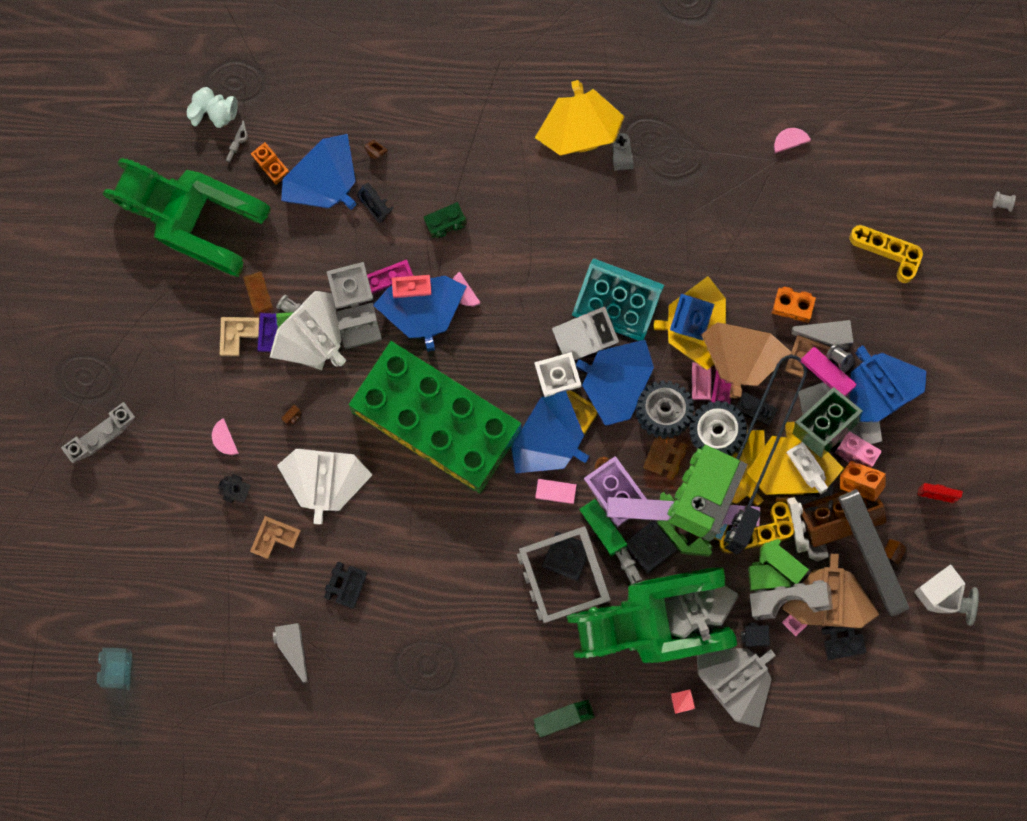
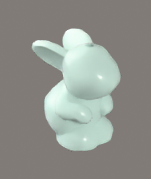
(218, 109)

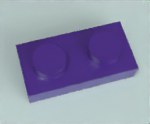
(267, 332)

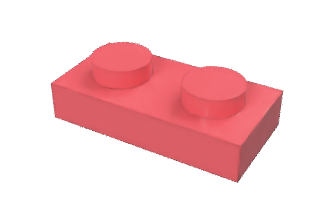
(411, 286)

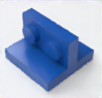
(691, 316)

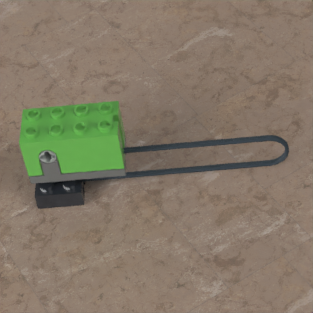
(713, 483)

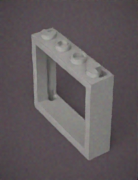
(530, 578)

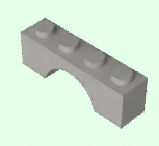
(767, 603)

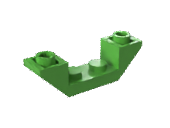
(698, 548)

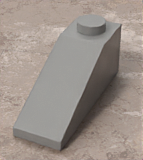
(827, 333)
(291, 645)

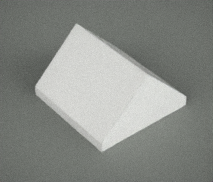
(557, 374)

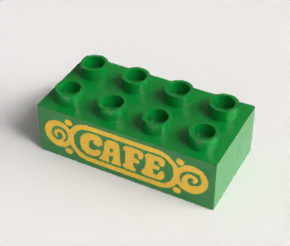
(435, 417)

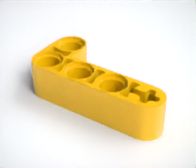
(885, 250)
(774, 529)

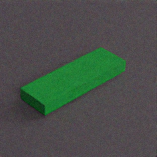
(603, 527)

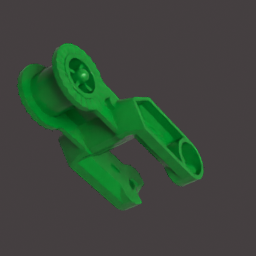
(177, 205)
(643, 621)

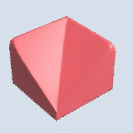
(682, 701)

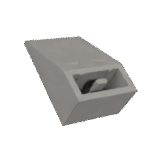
(586, 334)

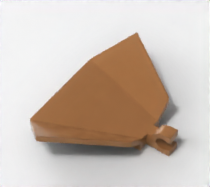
(743, 355)
(849, 601)

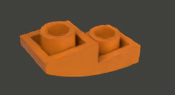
(270, 163)

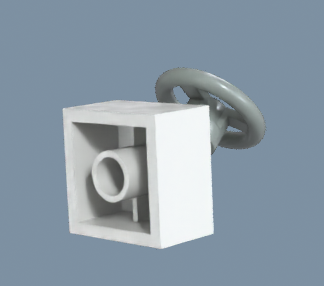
(945, 595)

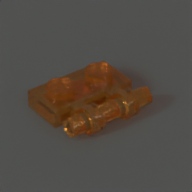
(659, 454)

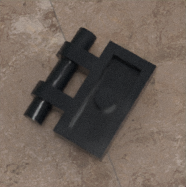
(351, 586)
(844, 646)

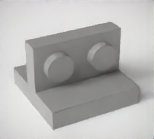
(349, 285)
(358, 326)

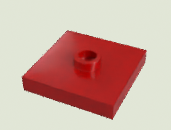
(939, 492)

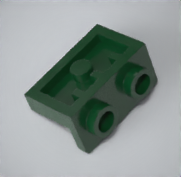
(445, 220)

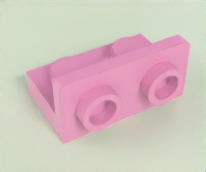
(857, 450)

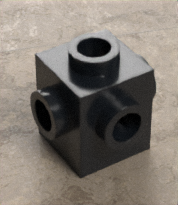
(233, 489)

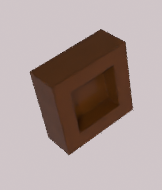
(292, 416)

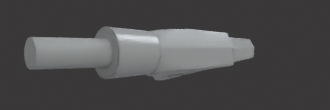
(235, 144)

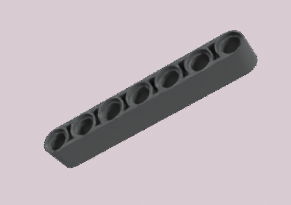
(873, 553)

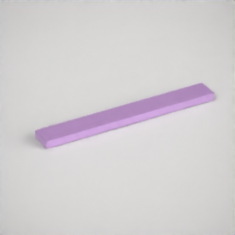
(654, 509)

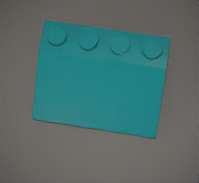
(625, 295)

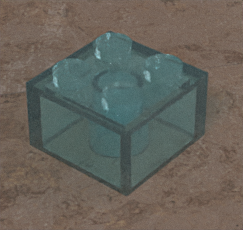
(115, 668)

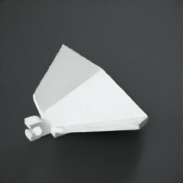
(310, 333)
(323, 479)

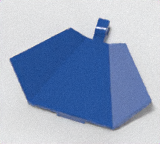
(322, 175)
(423, 315)
(617, 380)
(884, 385)
(549, 436)

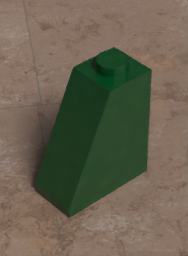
(563, 718)

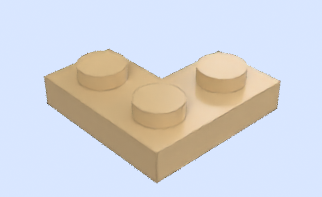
(232, 330)

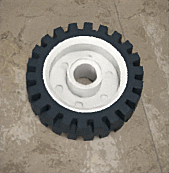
(715, 415)

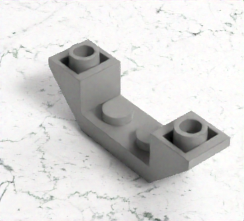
(100, 435)

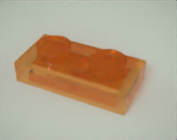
(258, 292)

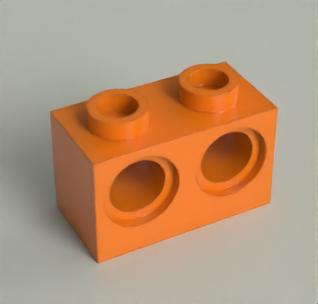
(792, 310)
(864, 479)

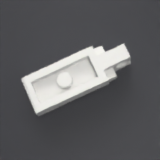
(808, 467)
(801, 542)

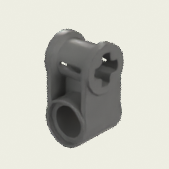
(622, 154)
(840, 358)

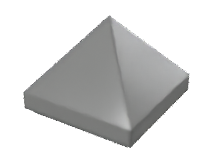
(817, 553)

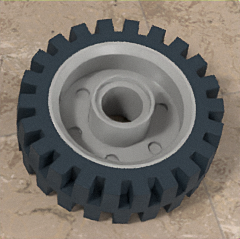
(660, 422)

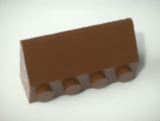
(829, 526)

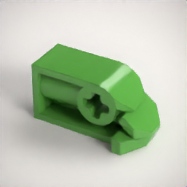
(782, 561)

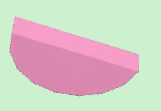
(790, 138)
(469, 297)
(222, 438)

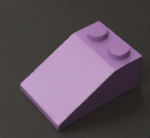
(613, 481)

